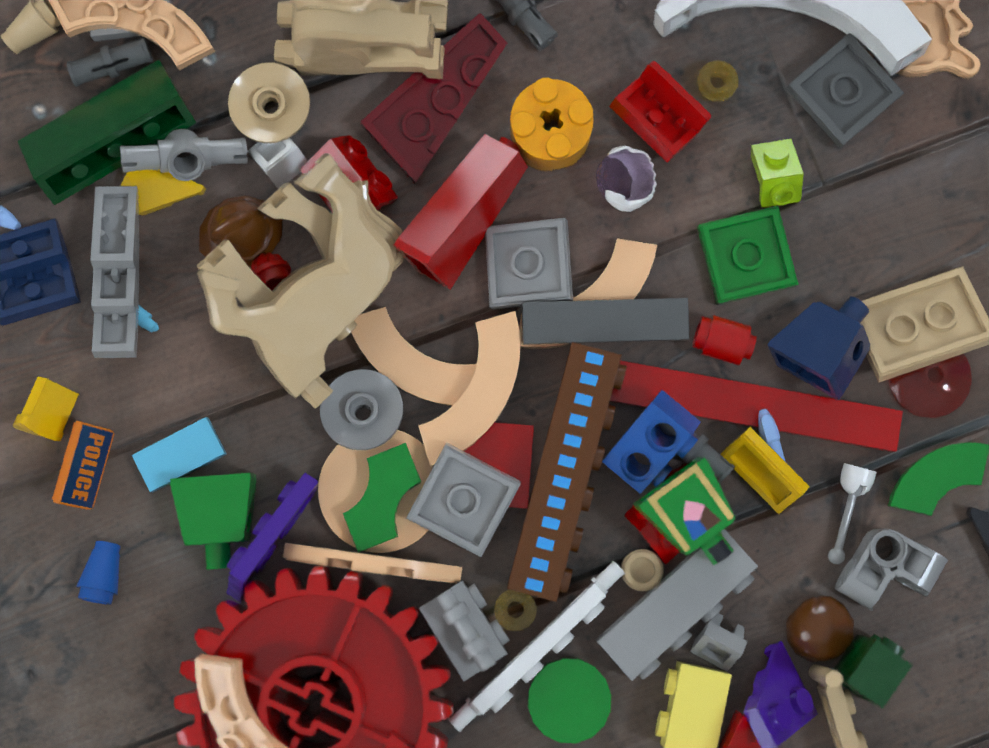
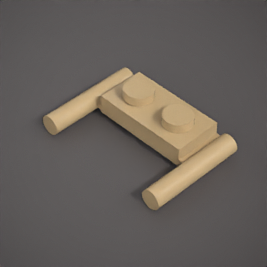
(837, 707)

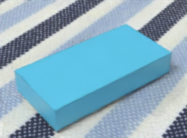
(179, 454)

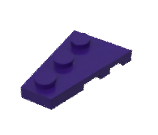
(293, 502)

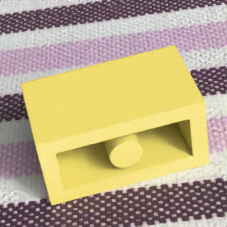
(693, 707)

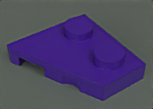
(779, 700)

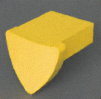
(46, 410)

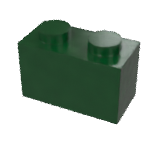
(873, 668)

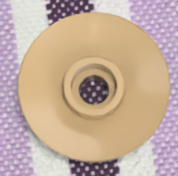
(258, 87)

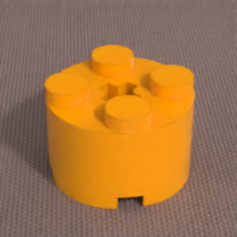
(542, 103)

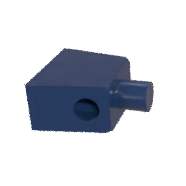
(824, 345)

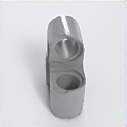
(909, 563)

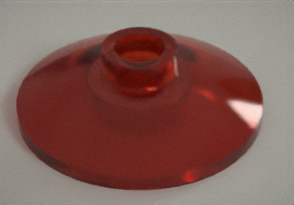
(931, 399)

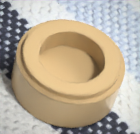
(642, 570)

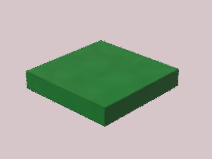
(747, 255)

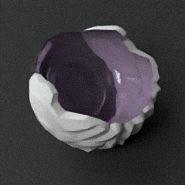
(626, 178)

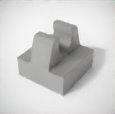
(719, 645)

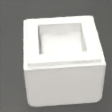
(278, 160)

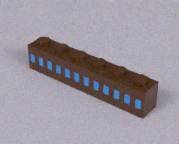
(564, 472)

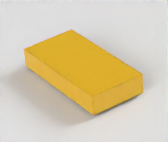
(765, 470)

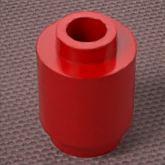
(724, 339)

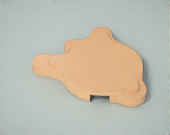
(945, 26)

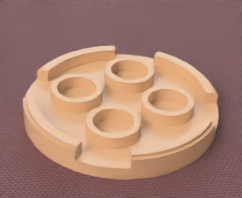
(346, 480)

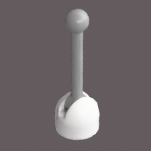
(855, 482)

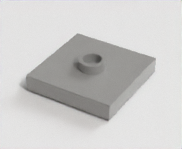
(528, 263)
(463, 499)

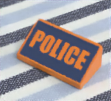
(83, 466)

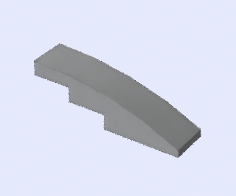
(115, 272)

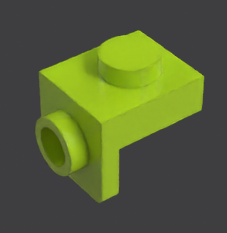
(777, 172)

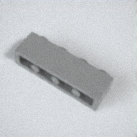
(672, 607)

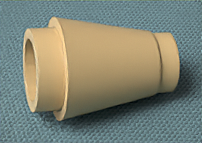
(31, 26)

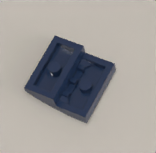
(35, 272)

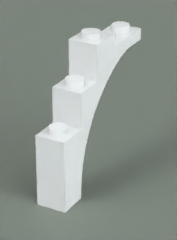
(880, 26)

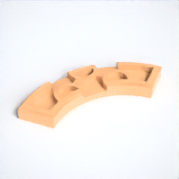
(152, 19)
(619, 281)
(405, 365)
(486, 392)
(372, 563)
(227, 704)

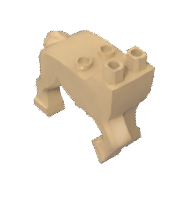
(362, 36)
(318, 299)

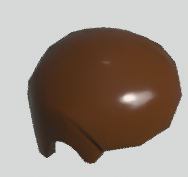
(820, 629)

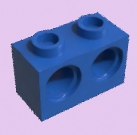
(647, 438)

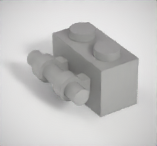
(465, 630)

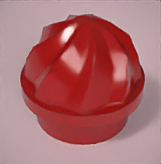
(270, 269)

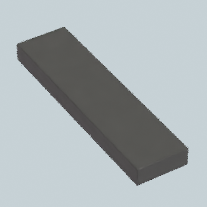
(605, 321)

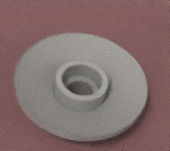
(357, 391)

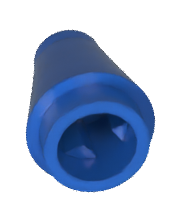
(101, 574)

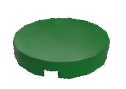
(569, 700)

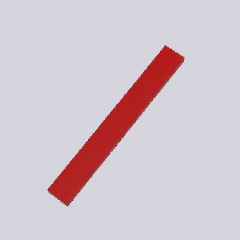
(741, 402)

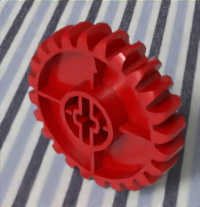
(335, 632)

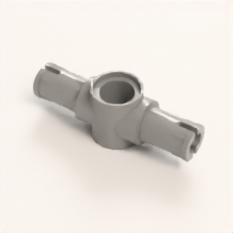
(164, 155)

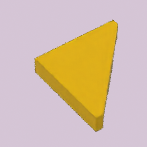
(160, 189)

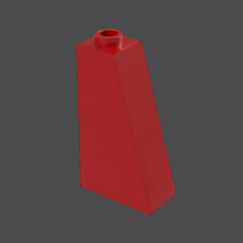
(461, 211)

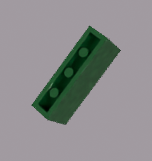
(88, 139)

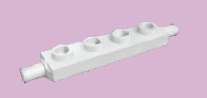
(526, 662)

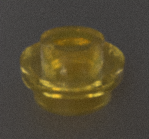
(722, 70)
(509, 622)

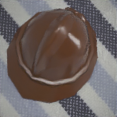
(243, 225)

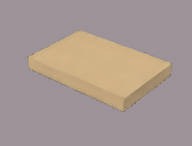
(924, 324)

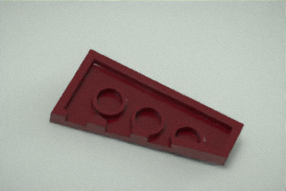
(424, 109)

